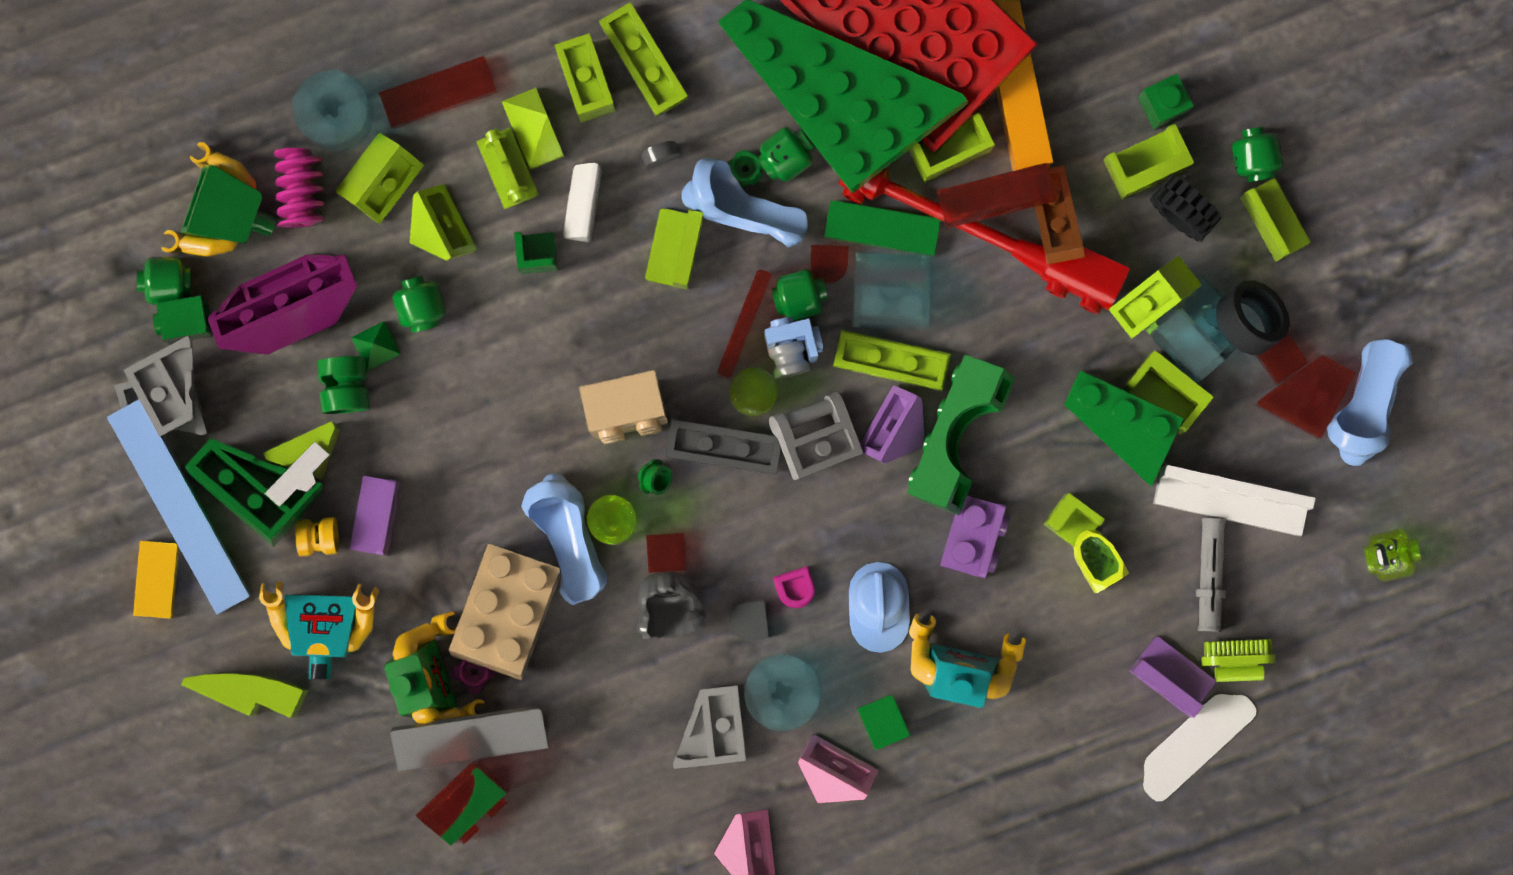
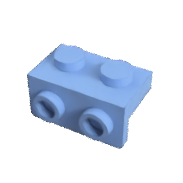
(786, 331)

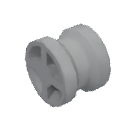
(789, 359)

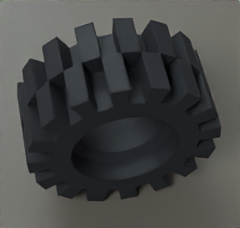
(1185, 208)

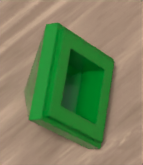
(376, 345)

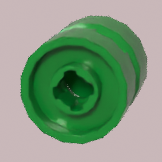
(343, 385)

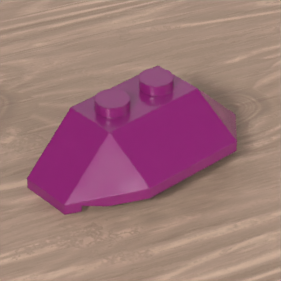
(284, 305)

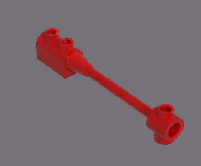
(1091, 278)

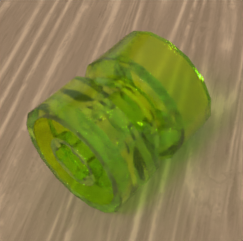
(612, 520)

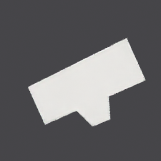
(298, 476)

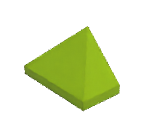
(532, 128)
(438, 225)

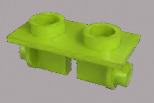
(507, 167)

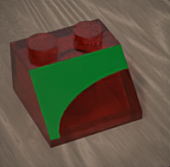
(463, 803)

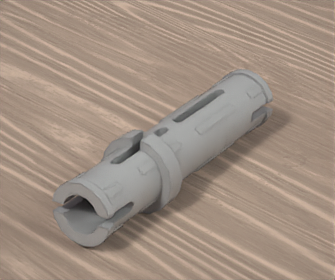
(1211, 575)

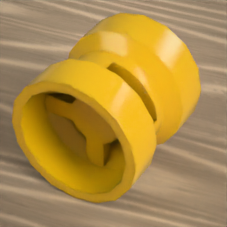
(317, 536)

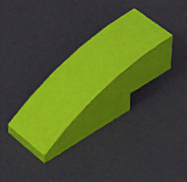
(249, 692)

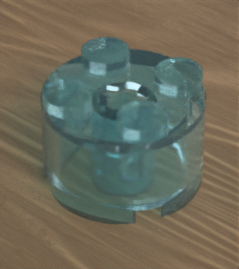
(313, 117)
(802, 701)

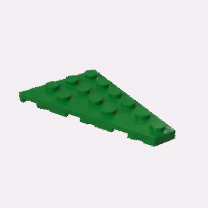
(843, 98)

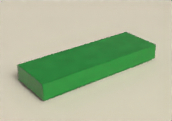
(882, 228)

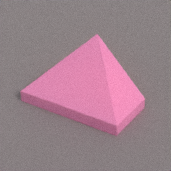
(835, 773)
(748, 845)

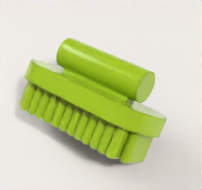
(1238, 659)

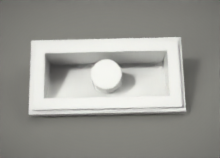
(582, 202)

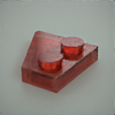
(1309, 396)

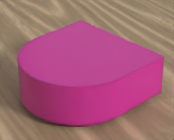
(795, 587)

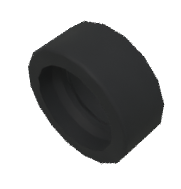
(1266, 305)

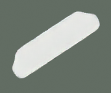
(1195, 743)

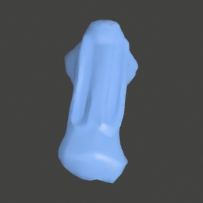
(725, 202)
(1363, 424)
(559, 513)

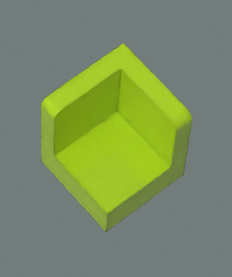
(1072, 518)

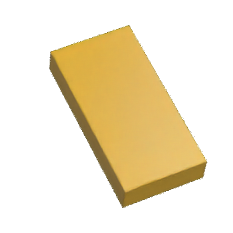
(156, 579)

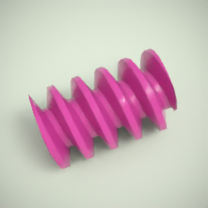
(298, 187)

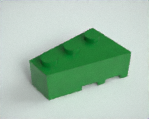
(1125, 423)
(241, 485)

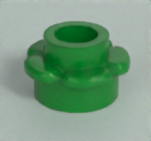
(746, 158)
(655, 477)

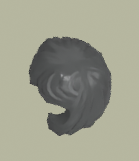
(669, 606)

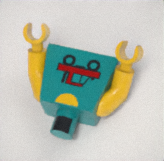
(320, 624)
(962, 674)

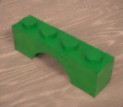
(975, 391)

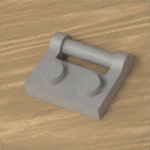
(821, 447)

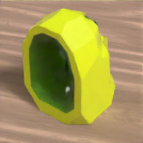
(1098, 560)

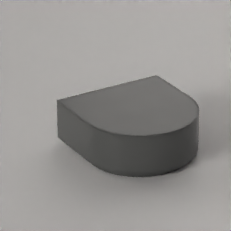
(660, 154)
(749, 621)

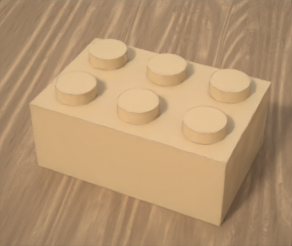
(624, 407)
(505, 612)

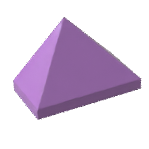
(896, 427)

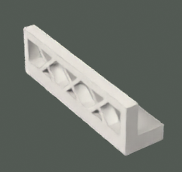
(1232, 500)

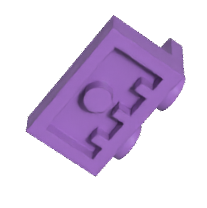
(974, 536)

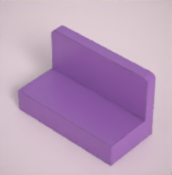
(375, 515)
(1173, 676)

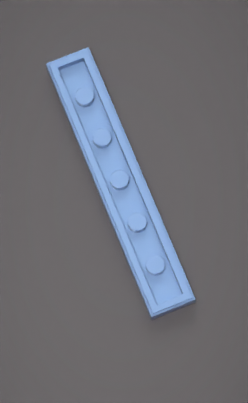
(179, 507)

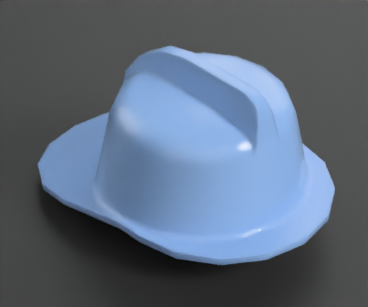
(879, 607)

